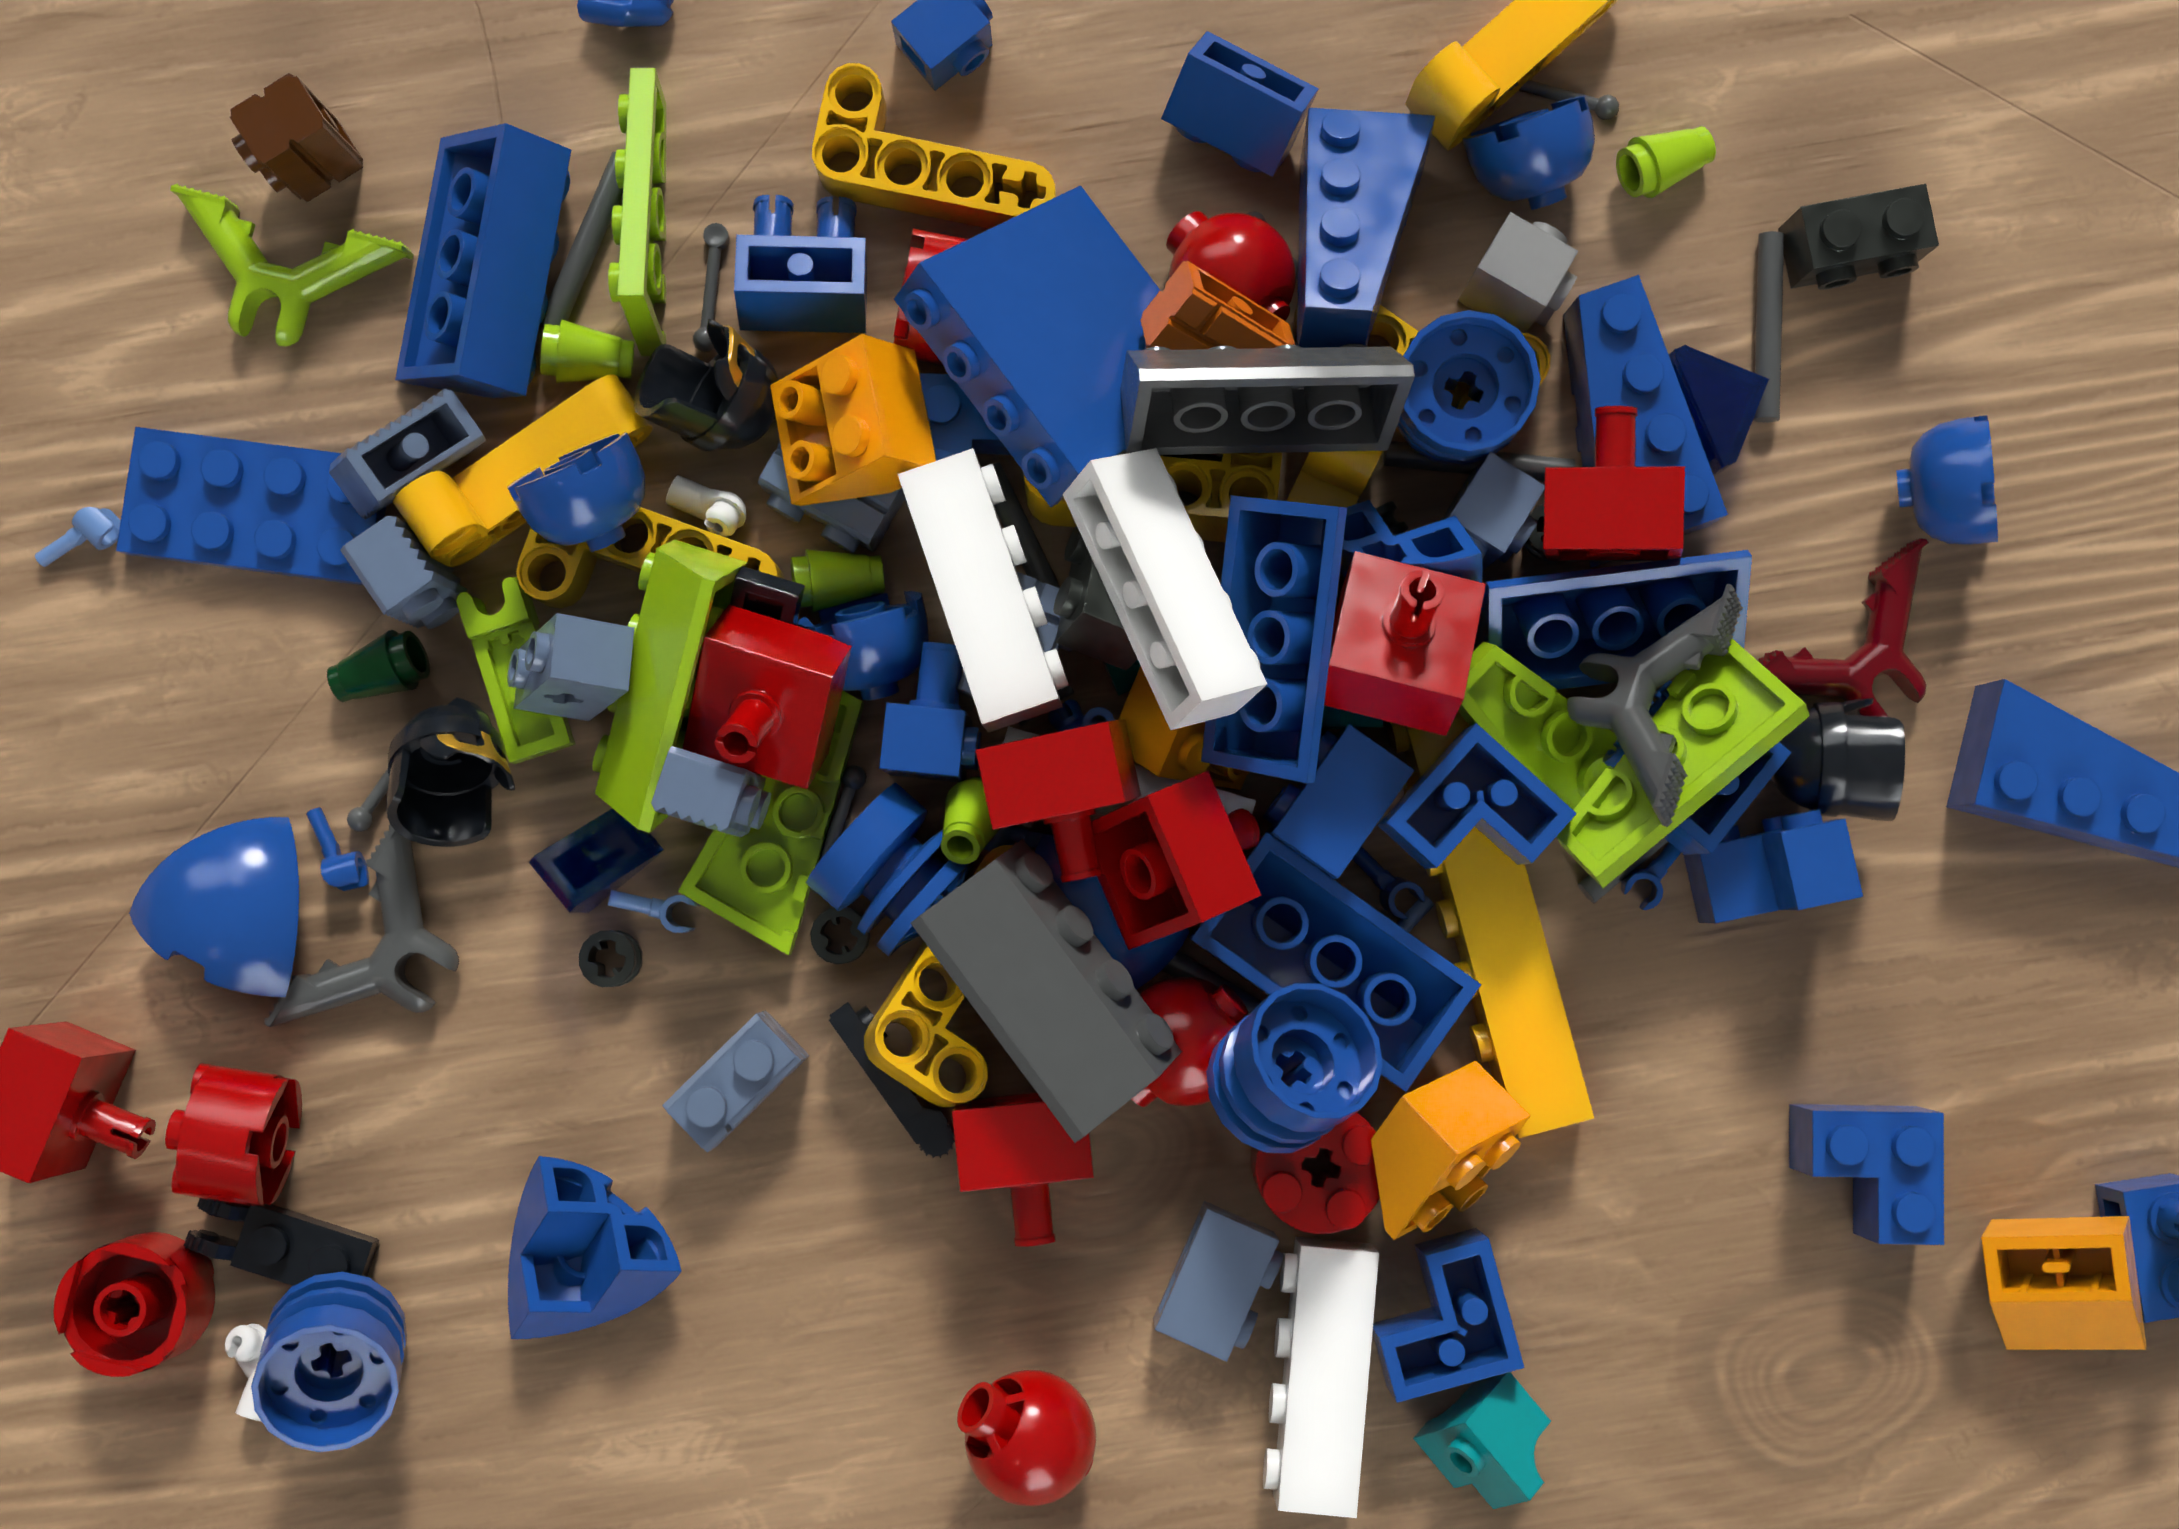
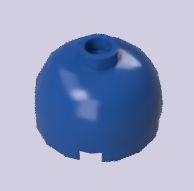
(1534, 152)
(1952, 482)
(584, 494)
(882, 638)

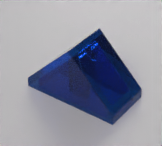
(1720, 402)
(595, 861)

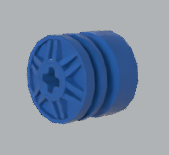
(1501, 378)
(888, 867)
(1294, 1068)
(330, 1362)

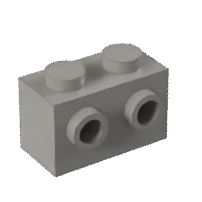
(1522, 274)

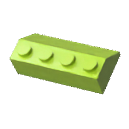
(682, 601)

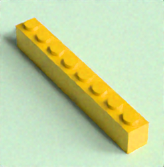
(1504, 949)

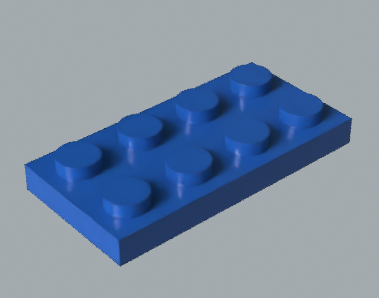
(237, 506)

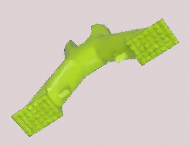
(262, 280)

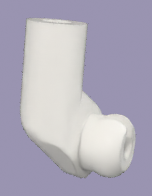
(719, 509)
(245, 1345)

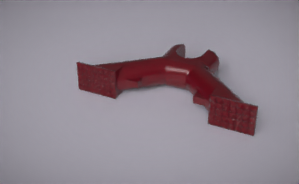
(1882, 647)

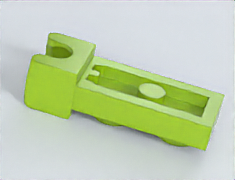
(493, 641)

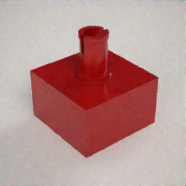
(1615, 506)
(1402, 643)
(766, 696)
(1062, 782)
(1174, 860)
(60, 1100)
(1022, 1148)

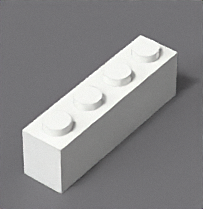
(1164, 588)
(981, 590)
(1323, 1376)

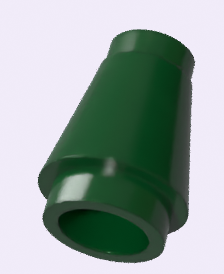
(382, 667)

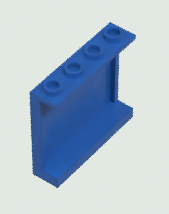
(1038, 332)

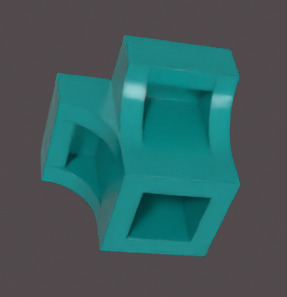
(1489, 1441)

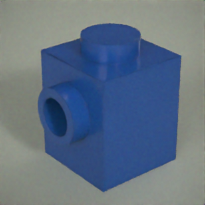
(944, 37)

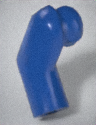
(626, 12)
(1071, 716)

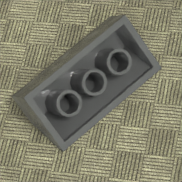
(1263, 399)
(1048, 989)

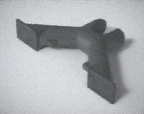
(1637, 680)
(385, 968)

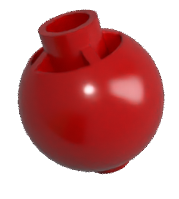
(1239, 253)
(1198, 1020)
(1028, 1436)

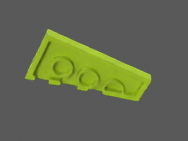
(641, 218)
(1534, 724)
(1721, 726)
(763, 875)

